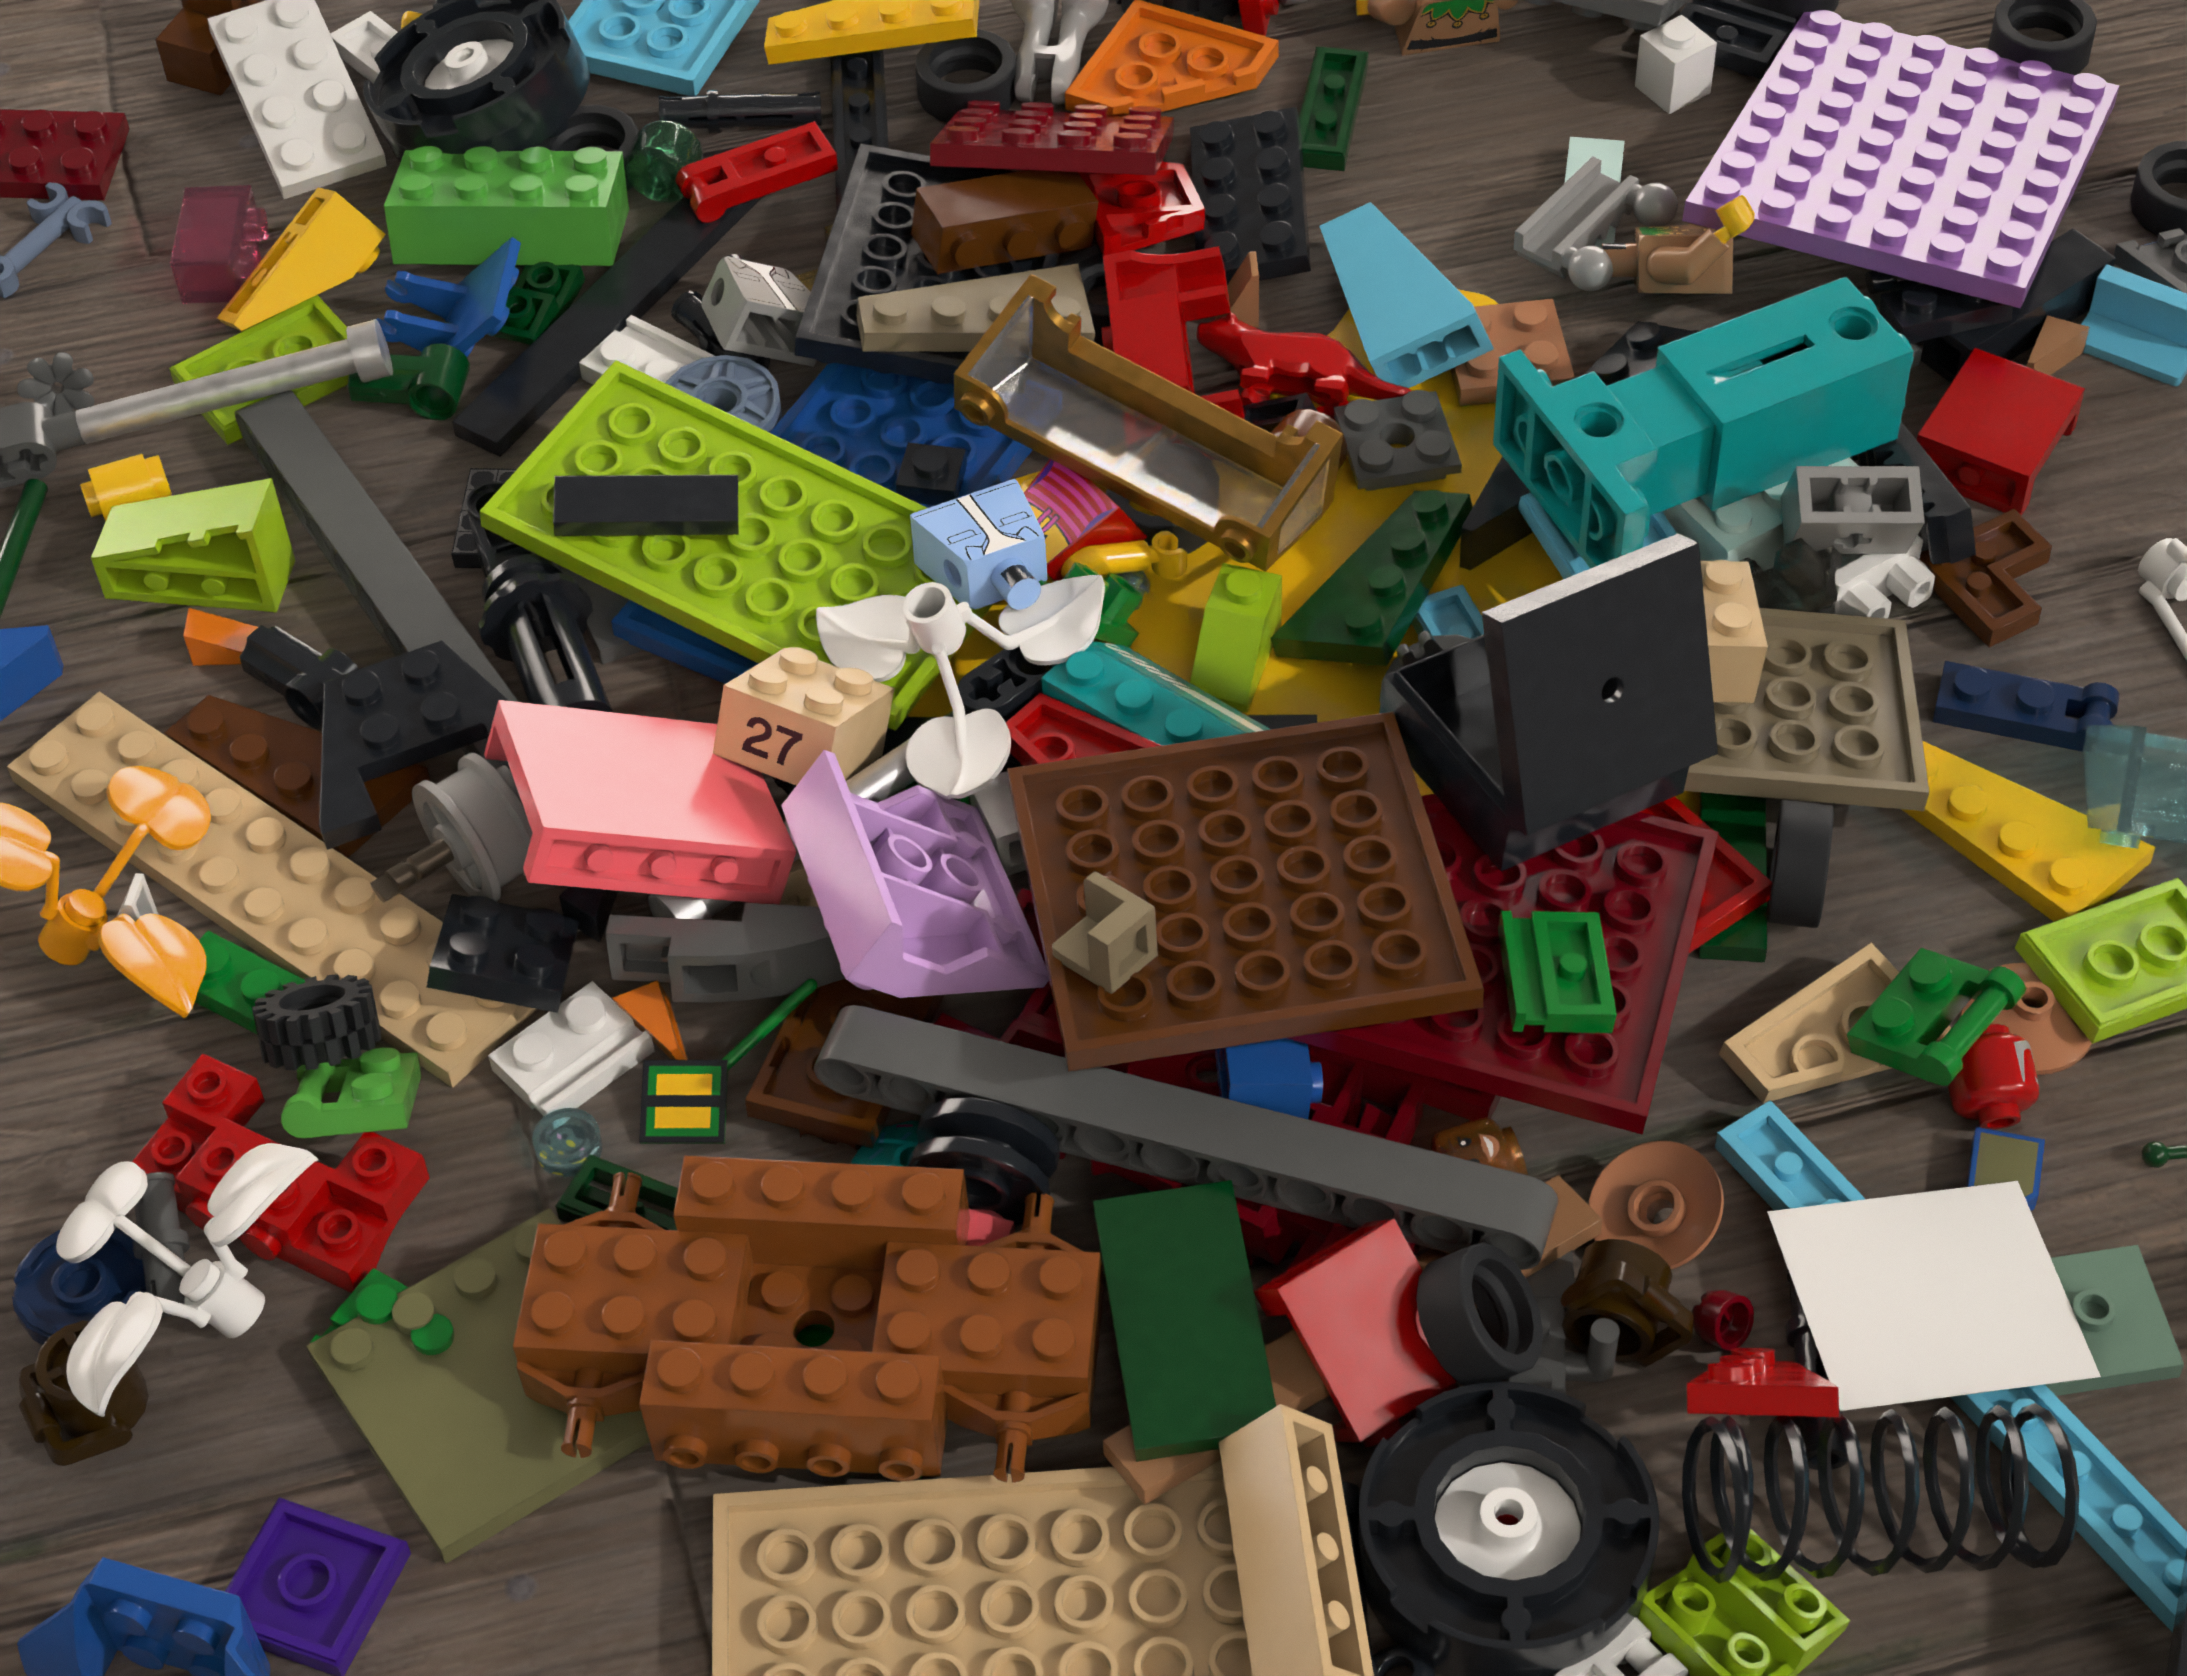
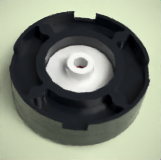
(479, 77)
(1506, 1532)

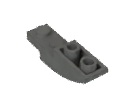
(725, 960)

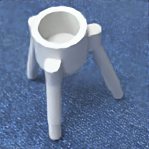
(2166, 577)

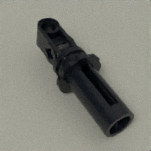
(534, 611)

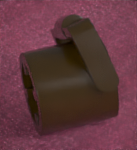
(1631, 1288)
(90, 1432)

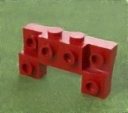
(1150, 308)
(324, 1220)

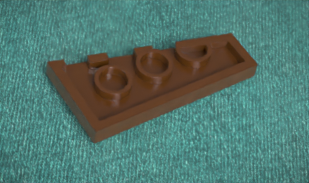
(280, 763)

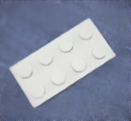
(296, 94)

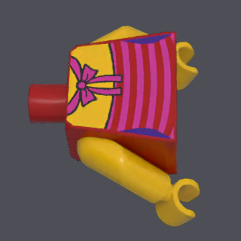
(1093, 530)

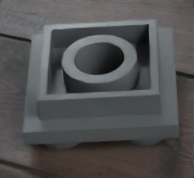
(1405, 420)

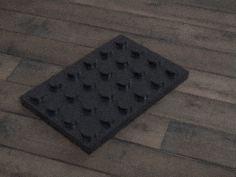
(876, 254)

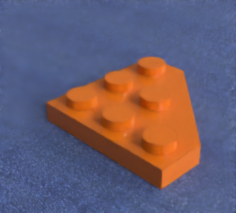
(1170, 62)

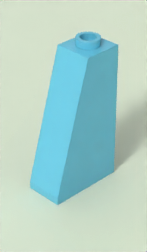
(1401, 303)

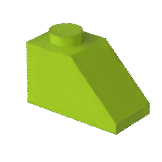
(1237, 634)

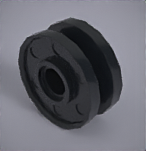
(996, 1145)

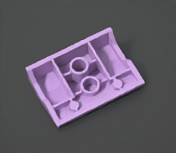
(910, 890)

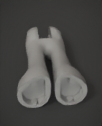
(1057, 62)

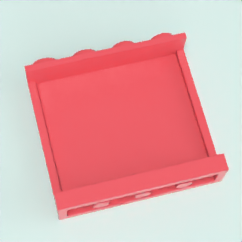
(640, 805)

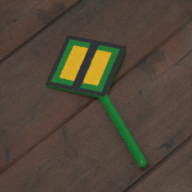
(689, 1097)

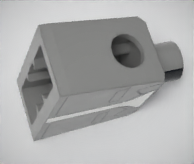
(750, 309)

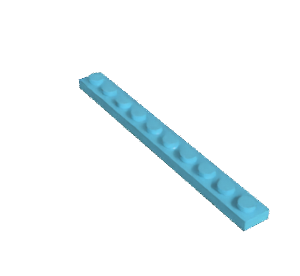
(2114, 1509)

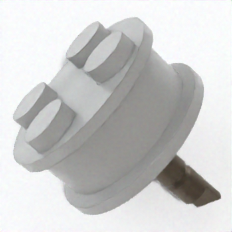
(472, 828)

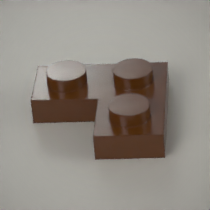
(1984, 585)

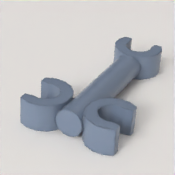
(53, 221)

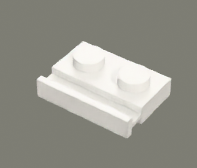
(643, 349)
(571, 1052)

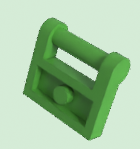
(374, 1095)

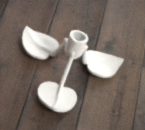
(969, 750)
(212, 1290)

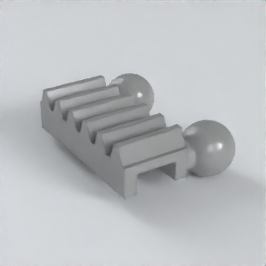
(1566, 226)

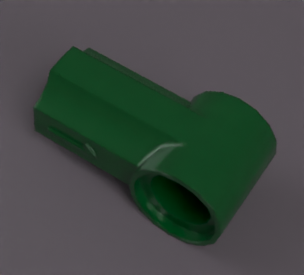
(424, 382)

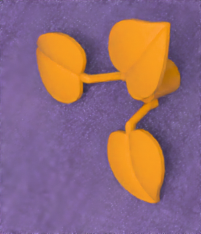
(149, 951)

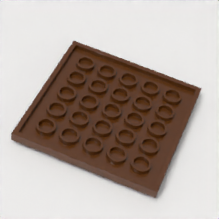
(1281, 883)

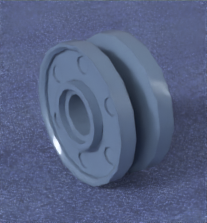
(733, 386)

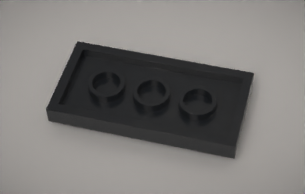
(1253, 191)

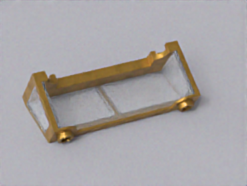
(1145, 434)

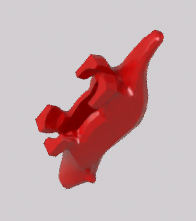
(1292, 365)

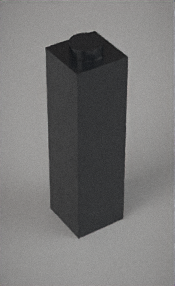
(2060, 290)

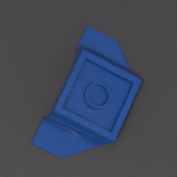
(150, 1621)

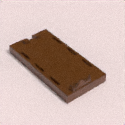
(796, 1094)

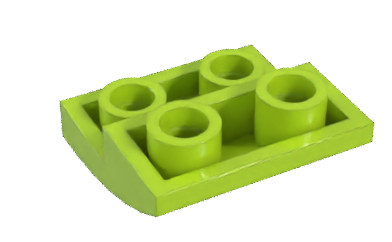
(1743, 1622)

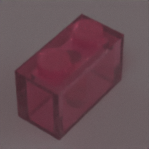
(216, 242)

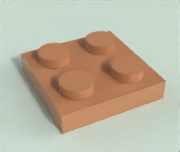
(1511, 327)

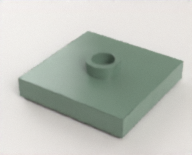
(2118, 1319)

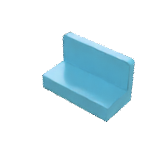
(2138, 325)

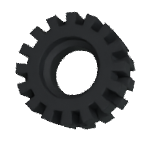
(316, 1022)

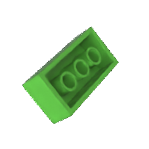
(471, 203)

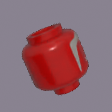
(1995, 1080)

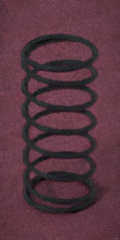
(2014, 1485)

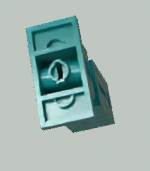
(1710, 421)

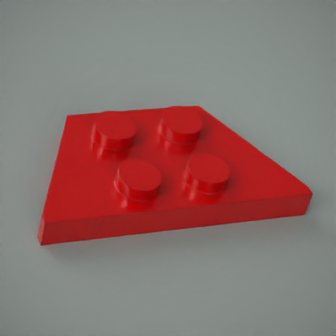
(1144, 208)

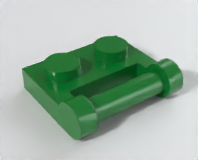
(1919, 1007)

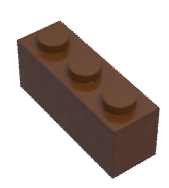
(1003, 218)

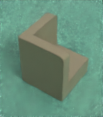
(1112, 938)

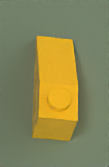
(313, 254)

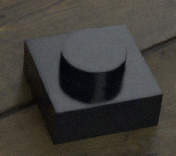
(931, 473)

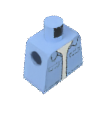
(983, 547)

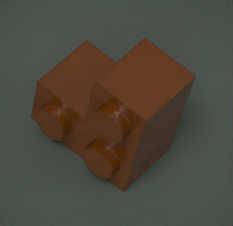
(189, 48)

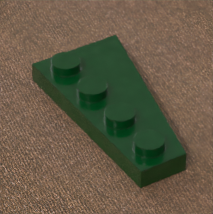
(1380, 587)

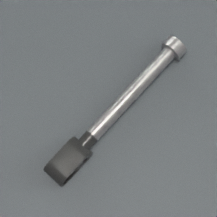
(33, 434)

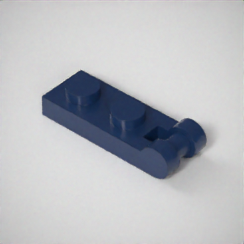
(2022, 705)

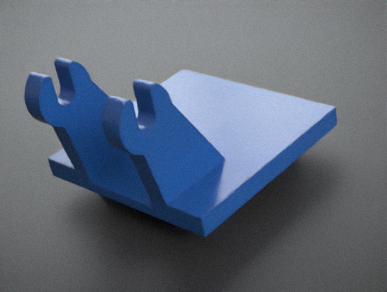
(469, 308)

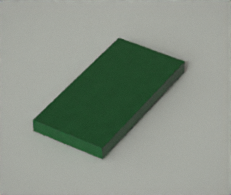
(1183, 1317)

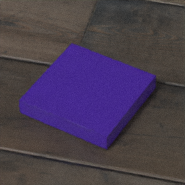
(316, 1584)

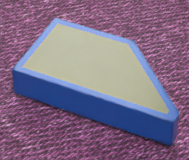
(2006, 1158)

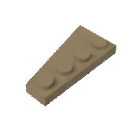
(959, 313)

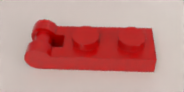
(755, 170)

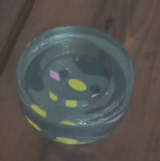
(565, 1140)

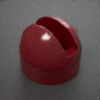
(1725, 1307)

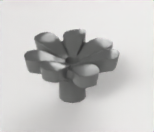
(57, 398)

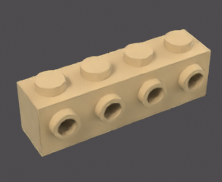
(1294, 1548)

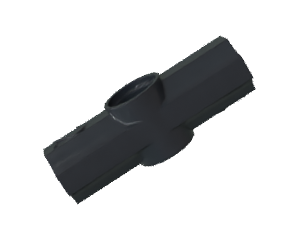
(293, 669)

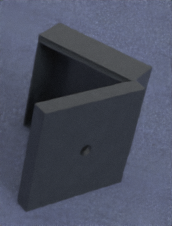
(1566, 704)

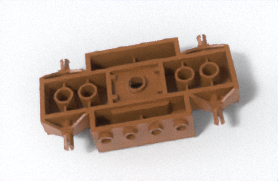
(709, 1317)

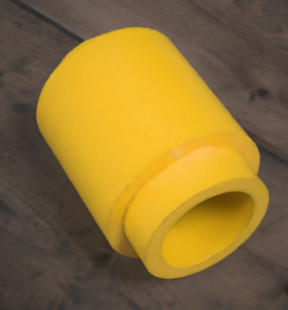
(123, 483)

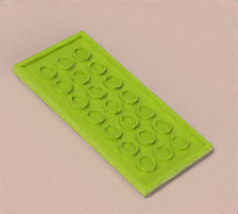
(804, 525)

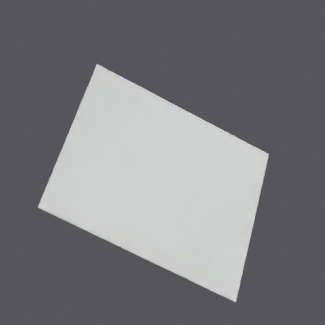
(1931, 1295)

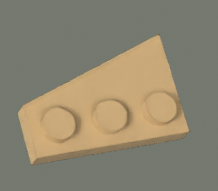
(1805, 1037)

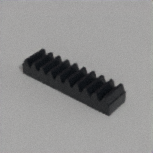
(1947, 515)

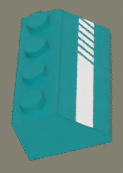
(1142, 697)

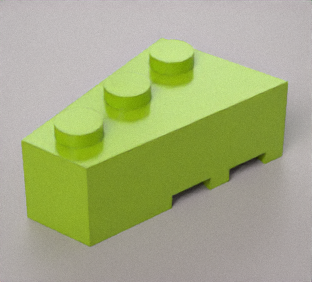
(198, 549)

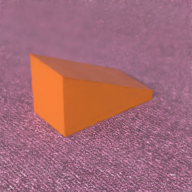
(215, 638)
(654, 1013)

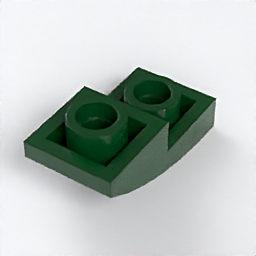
(540, 299)

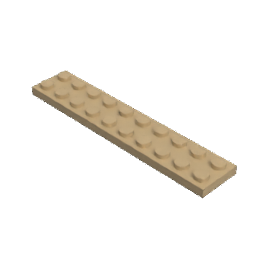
(270, 885)

